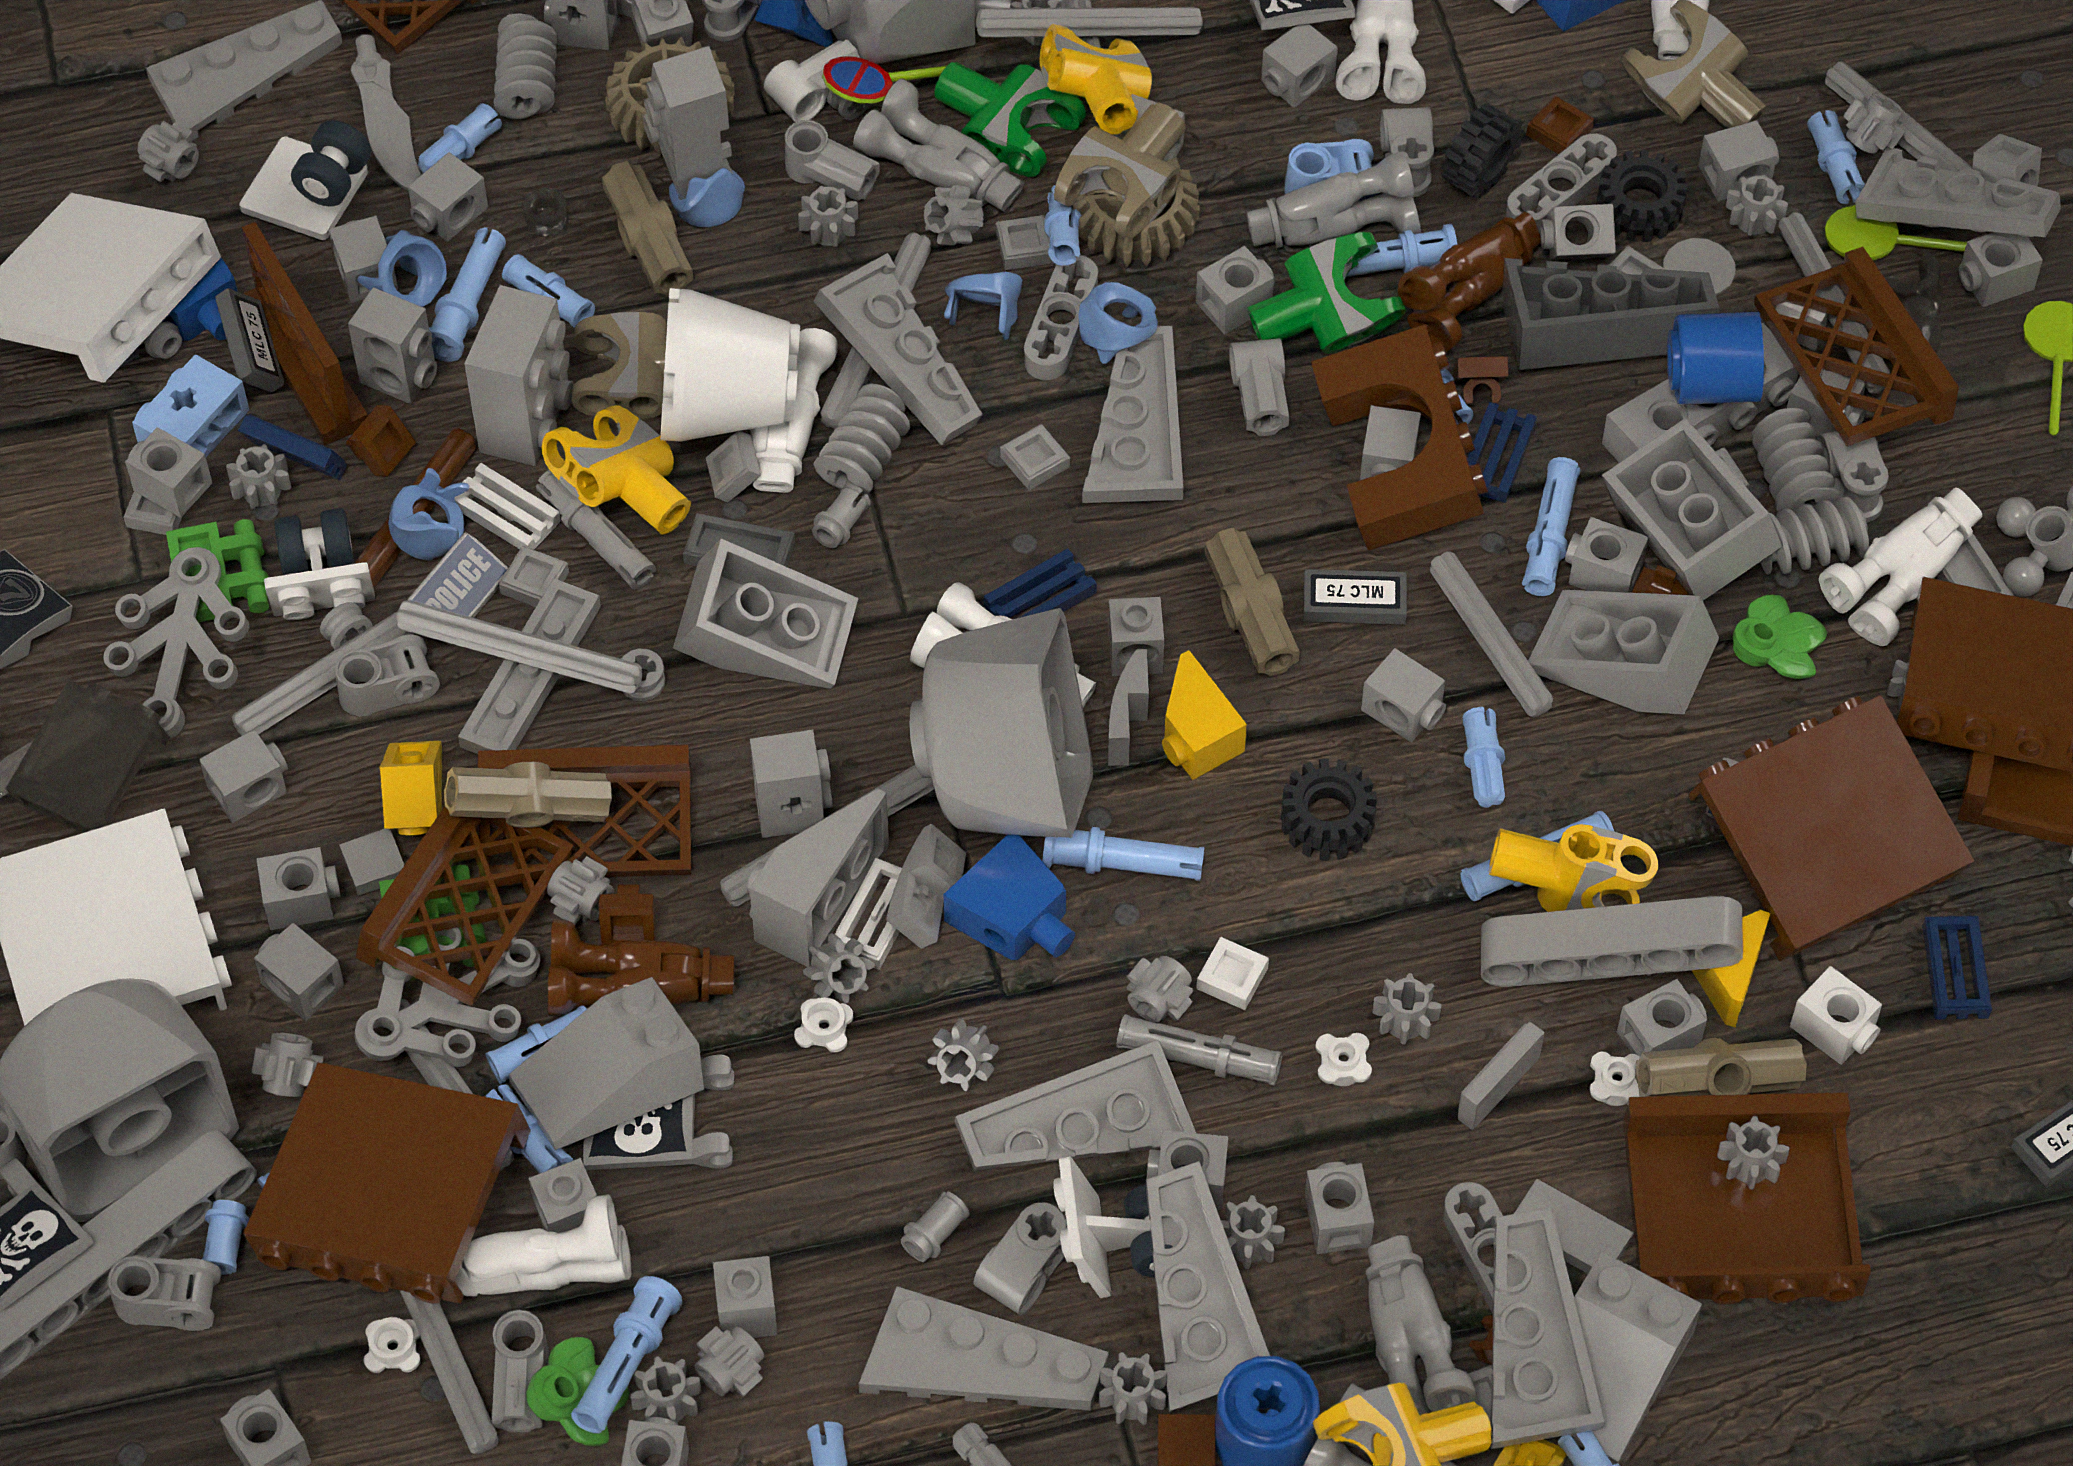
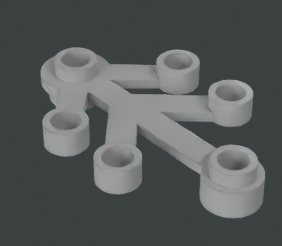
(179, 632)
(443, 1009)

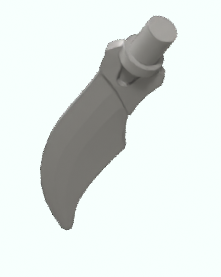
(384, 120)

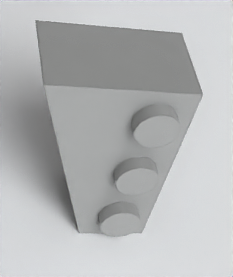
(686, 116)

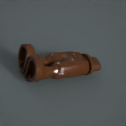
(1474, 274)
(672, 965)

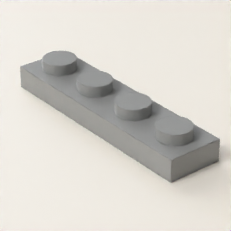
(522, 689)

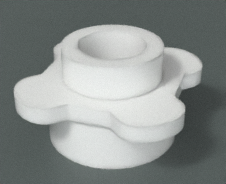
(820, 1011)
(1343, 1072)
(1605, 1087)
(389, 1330)

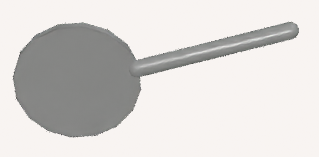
(1702, 256)

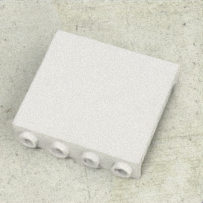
(101, 278)
(105, 912)

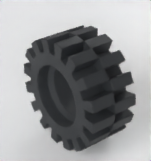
(1482, 150)
(1647, 175)
(1334, 784)

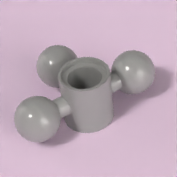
(2019, 518)

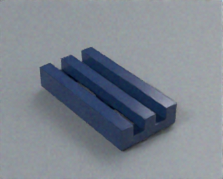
(1507, 422)
(293, 446)
(1038, 583)
(1960, 1004)

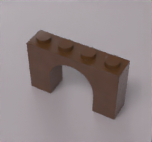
(1436, 484)

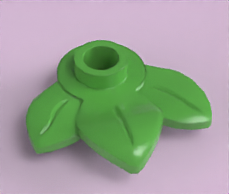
(1778, 637)
(561, 1385)

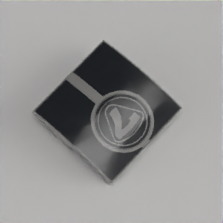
(26, 609)

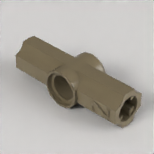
(647, 228)
(1251, 602)
(527, 794)
(1748, 1070)

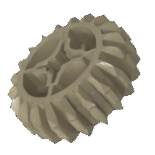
(628, 88)
(1163, 234)

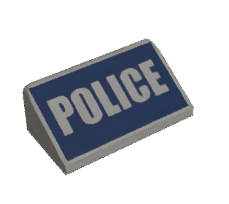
(462, 579)

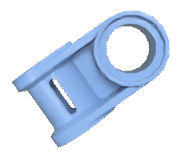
(1319, 161)

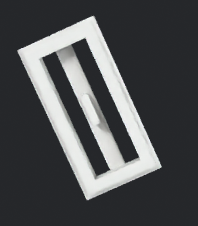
(510, 491)
(889, 934)

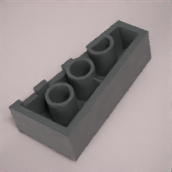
(1598, 315)

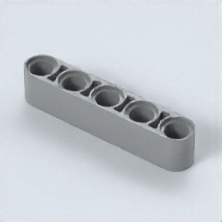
(1612, 941)

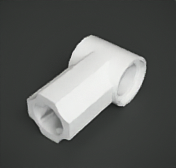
(800, 86)

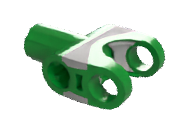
(1008, 111)
(1323, 300)

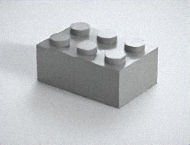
(518, 375)
(1692, 510)

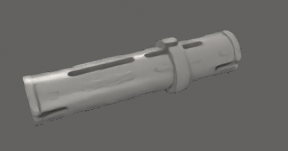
(599, 532)
(1202, 1050)

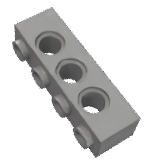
(1653, 411)

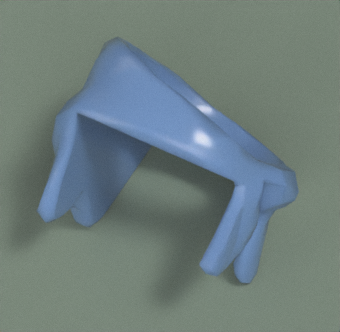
(710, 199)
(416, 256)
(992, 289)
(1107, 333)
(418, 532)

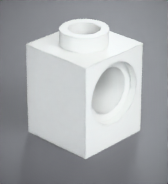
(1837, 996)

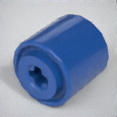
(1716, 358)
(1286, 1430)

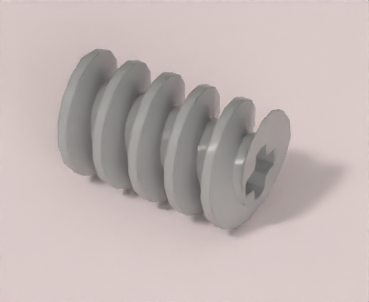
(524, 67)
(864, 439)
(1793, 460)
(1818, 532)

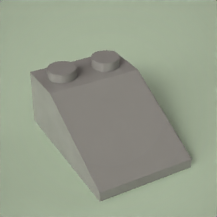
(764, 618)
(1628, 647)
(816, 876)
(610, 1065)
(1633, 1342)

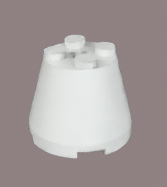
(725, 368)

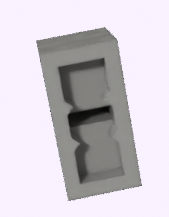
(392, 346)

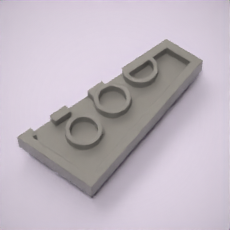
(225, 72)
(1943, 198)
(889, 335)
(1139, 428)
(1084, 1114)
(1199, 1289)
(1538, 1345)
(957, 1351)

